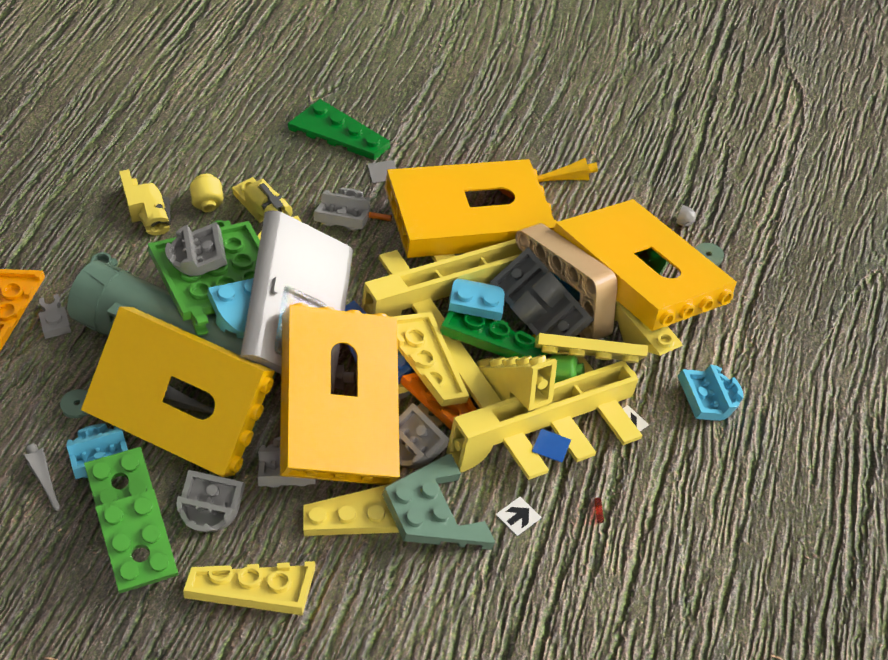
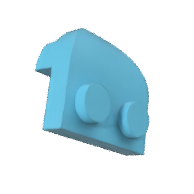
(477, 299)
(231, 305)
(711, 393)
(94, 443)

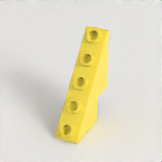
(635, 332)
(525, 378)

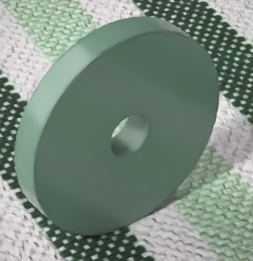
(715, 252)
(68, 401)

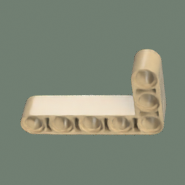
(581, 271)

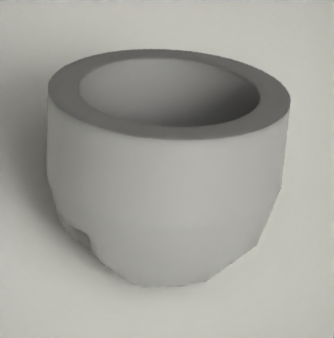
(686, 216)

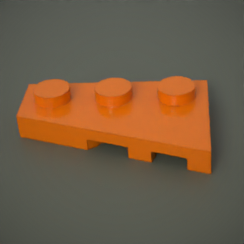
(445, 413)

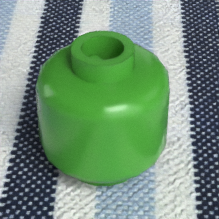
(567, 367)

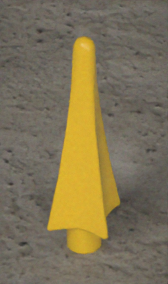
(576, 171)

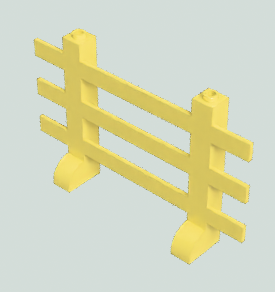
(499, 420)

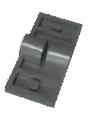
(540, 297)

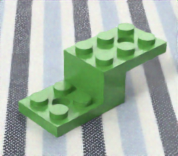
(130, 520)

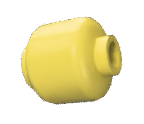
(206, 192)

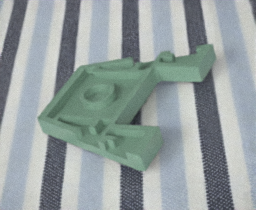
(423, 511)

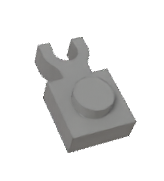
(53, 318)

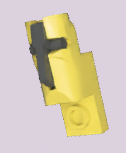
(259, 198)
(146, 204)

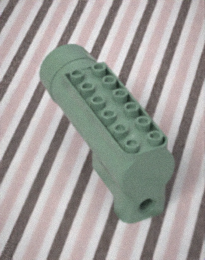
(104, 287)

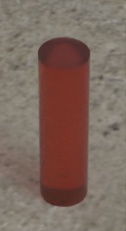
(599, 510)

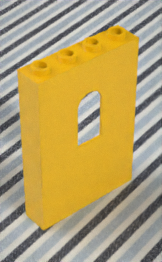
(437, 218)
(657, 301)
(136, 373)
(332, 433)

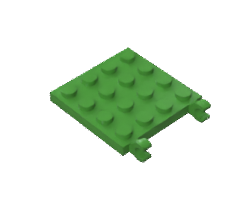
(190, 292)

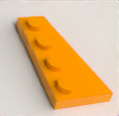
(16, 293)

